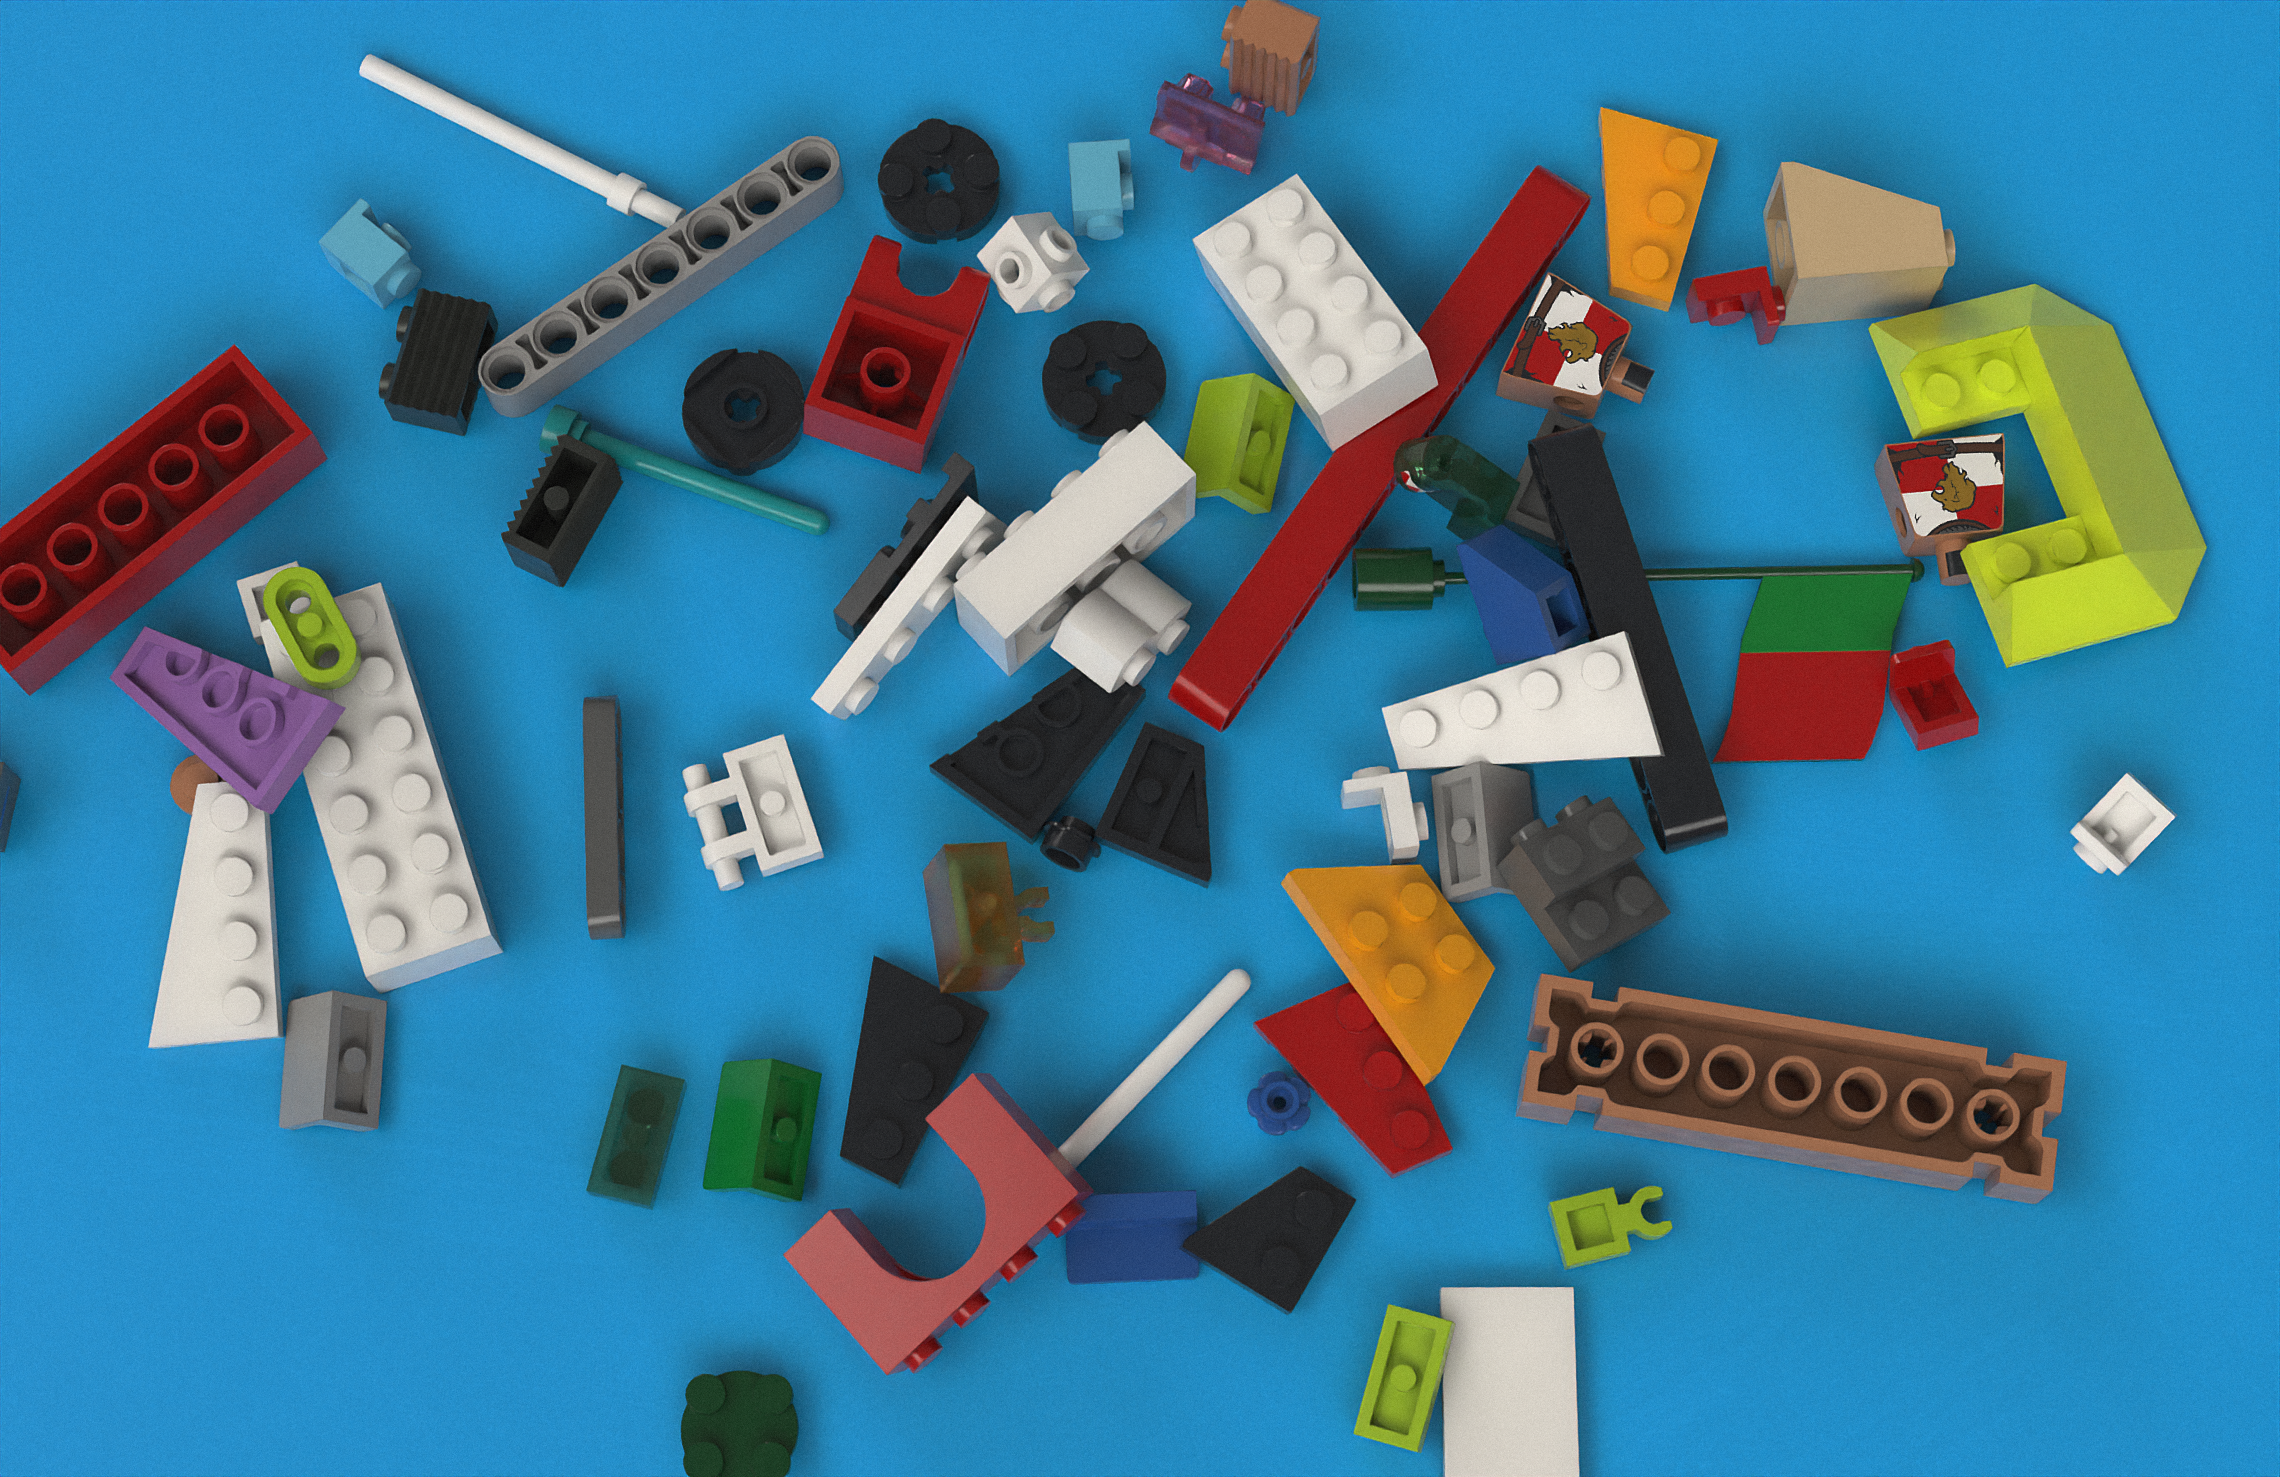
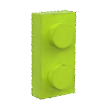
(1404, 1378)

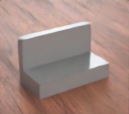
(1474, 820)
(333, 1062)

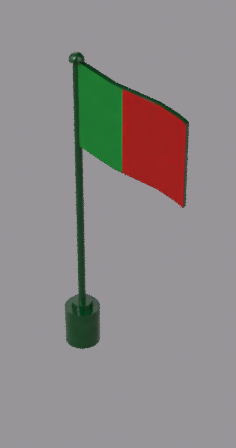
(1806, 660)

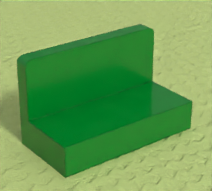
(762, 1129)

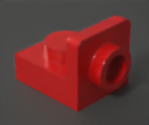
(1731, 295)

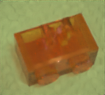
(977, 917)

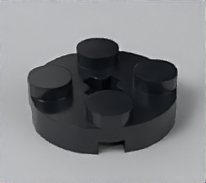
(945, 215)
(1097, 347)
(743, 445)

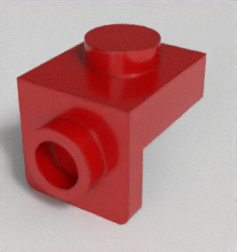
(1930, 695)

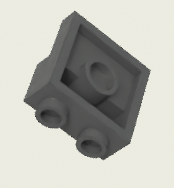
(1583, 881)

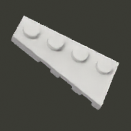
(908, 610)
(1542, 711)
(223, 934)

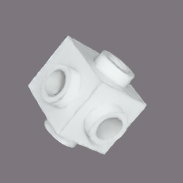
(1033, 263)

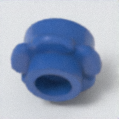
(1275, 1120)

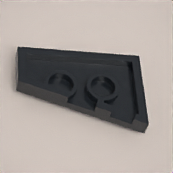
(893, 564)
(1039, 753)
(904, 1068)

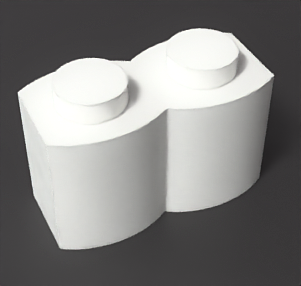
(1123, 627)

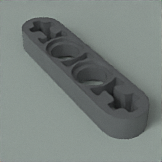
(604, 818)

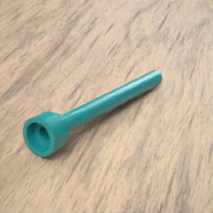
(683, 475)

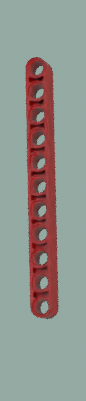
(1361, 472)

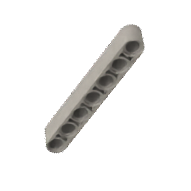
(653, 303)

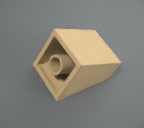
(1851, 248)

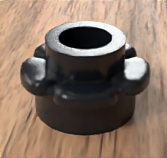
(1070, 843)

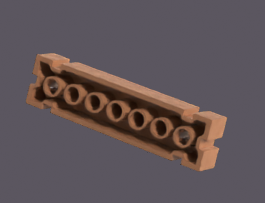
(1792, 1089)

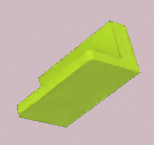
(1239, 440)

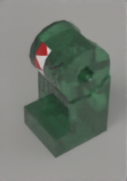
(1458, 480)

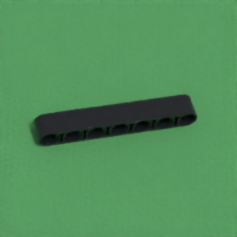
(1617, 598)

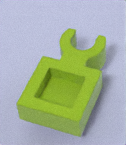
(1596, 1227)

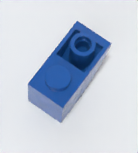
(1521, 596)

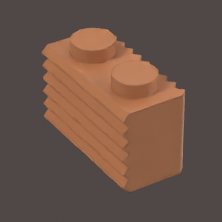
(1271, 52)

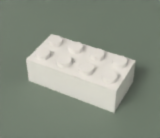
(1315, 312)
(1070, 547)

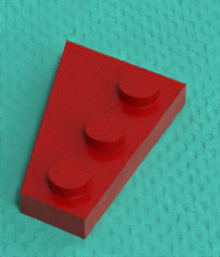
(1360, 1076)

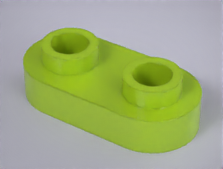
(313, 631)

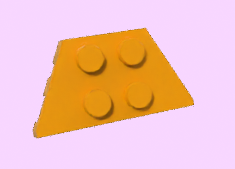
(1399, 952)

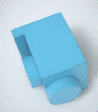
(1100, 187)
(371, 255)

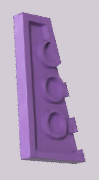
(231, 717)

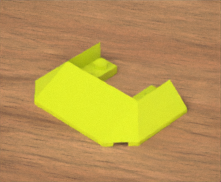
(2128, 529)

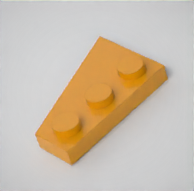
(1651, 203)

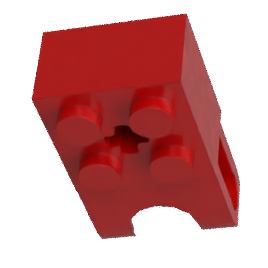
(896, 341)

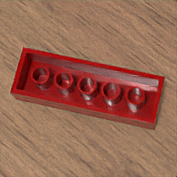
(144, 513)

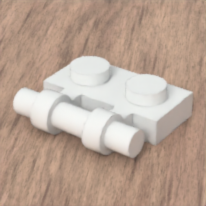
(771, 805)

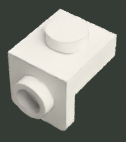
(1402, 820)
(2121, 826)

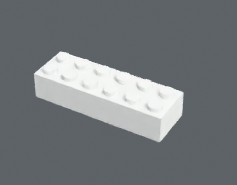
(391, 809)

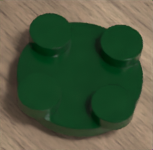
(739, 1425)

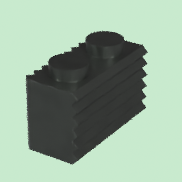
(438, 361)
(562, 510)

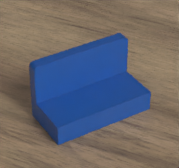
(1133, 1238)

